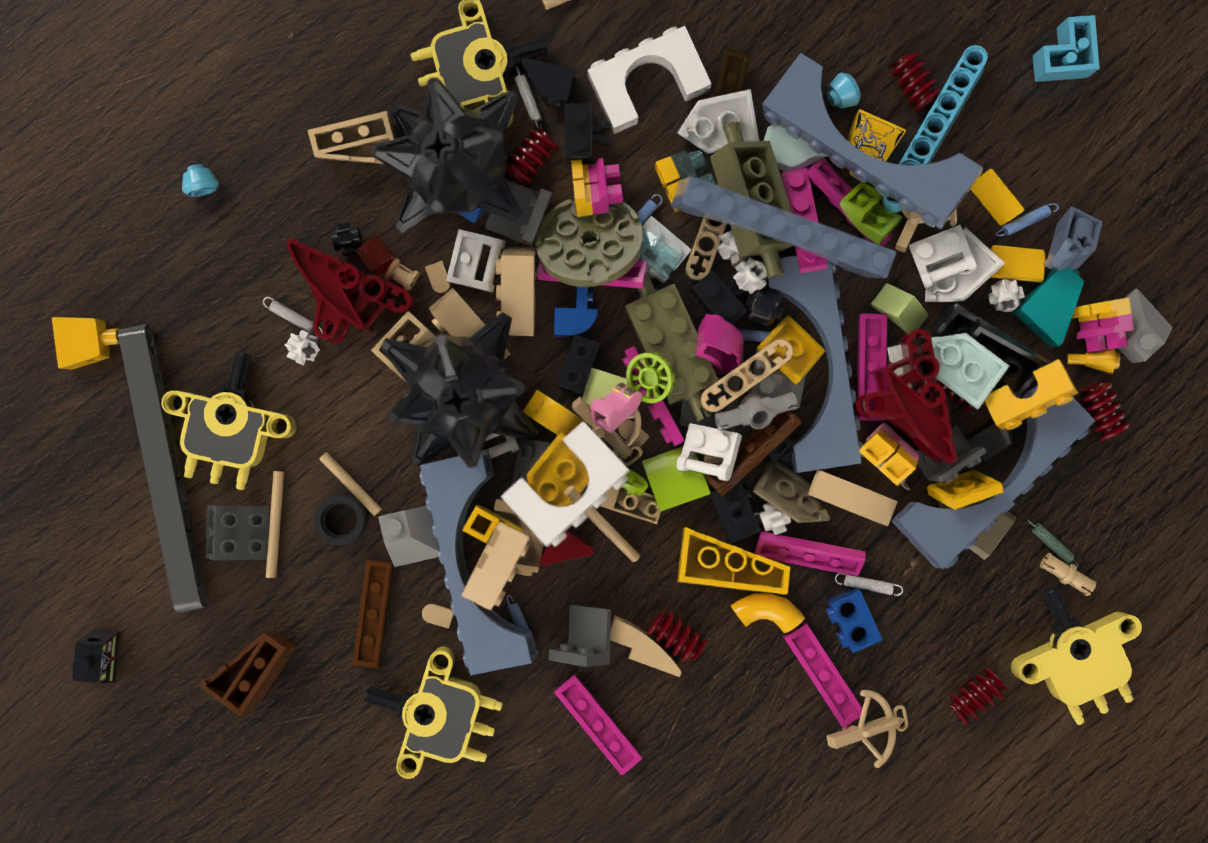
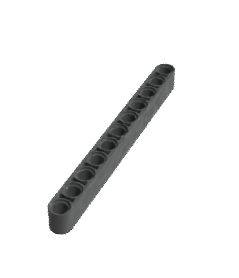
(162, 469)

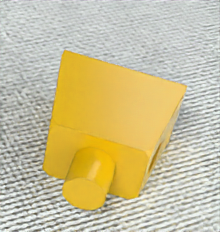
(82, 341)

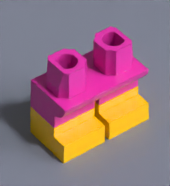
(590, 187)
(1102, 319)

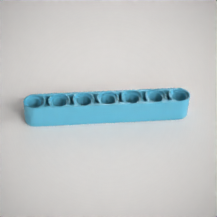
(942, 118)

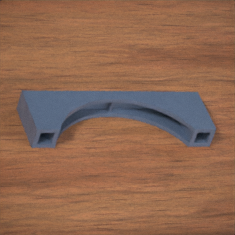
(926, 189)
(738, 210)
(833, 435)
(945, 532)
(486, 637)

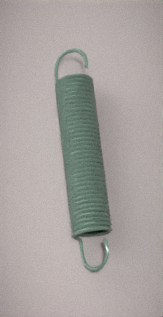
(1054, 544)

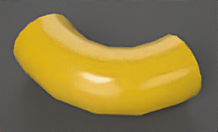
(768, 607)

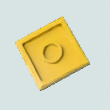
(805, 349)
(965, 489)

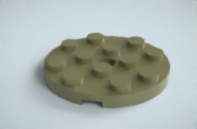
(594, 263)

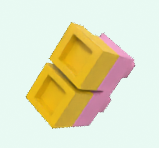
(888, 446)

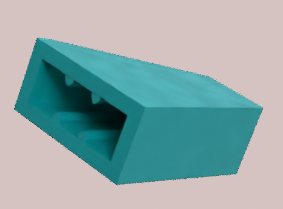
(1051, 305)

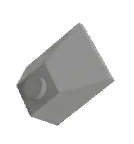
(1149, 329)
(775, 384)
(409, 536)

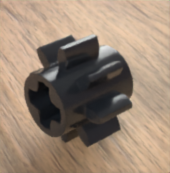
(346, 238)
(782, 450)

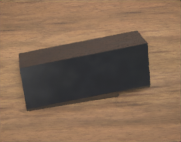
(1020, 358)

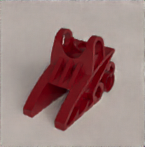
(334, 292)
(906, 407)

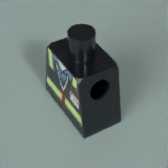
(96, 657)

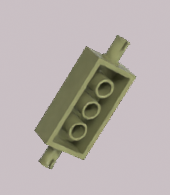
(754, 173)
(667, 329)

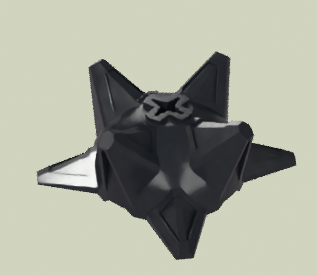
(451, 157)
(473, 370)

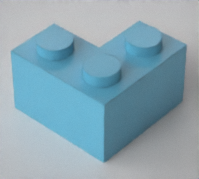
(1073, 56)

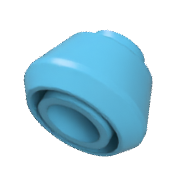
(843, 91)
(198, 181)

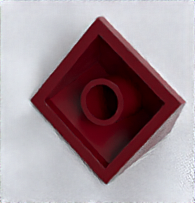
(571, 547)

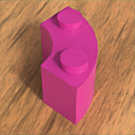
(720, 344)

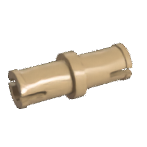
(1068, 574)

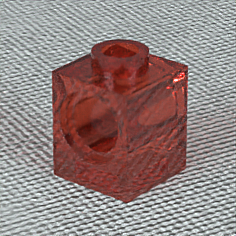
(376, 255)

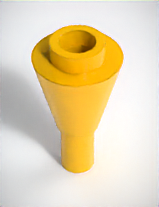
(1101, 360)

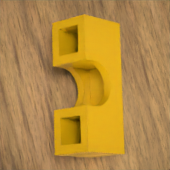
(1052, 389)

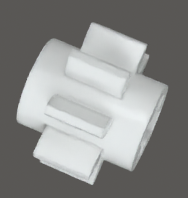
(728, 248)
(750, 275)
(1006, 295)
(302, 347)
(774, 519)

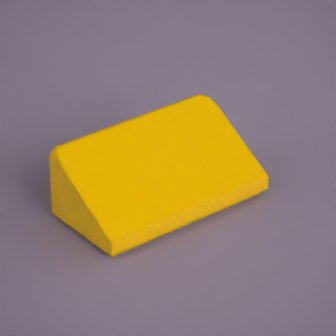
(996, 197)
(1020, 263)

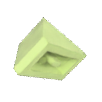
(900, 308)
(600, 385)

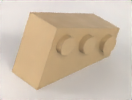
(352, 138)
(517, 288)
(456, 316)
(496, 566)

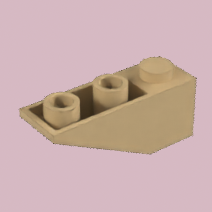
(640, 507)

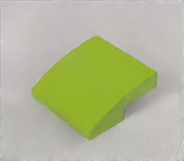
(868, 214)
(671, 485)

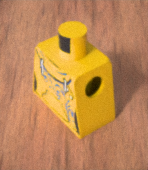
(874, 135)

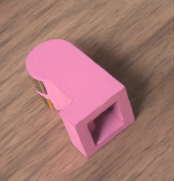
(615, 407)

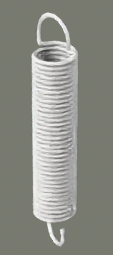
(528, 98)
(291, 315)
(869, 584)

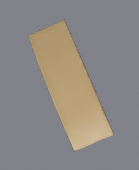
(852, 498)
(643, 647)

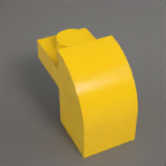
(551, 414)
(483, 522)

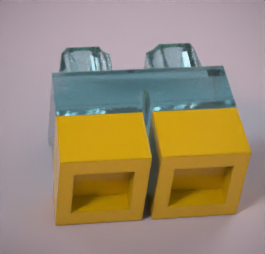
(679, 167)

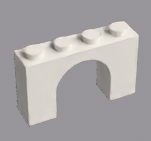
(671, 50)
(550, 521)

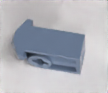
(1073, 240)

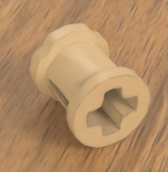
(402, 275)

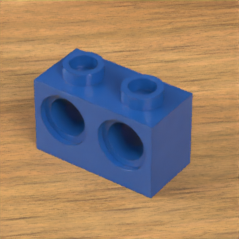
(859, 617)

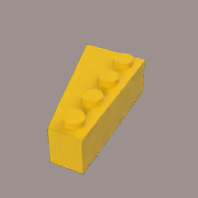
(726, 566)

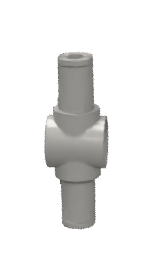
(756, 411)

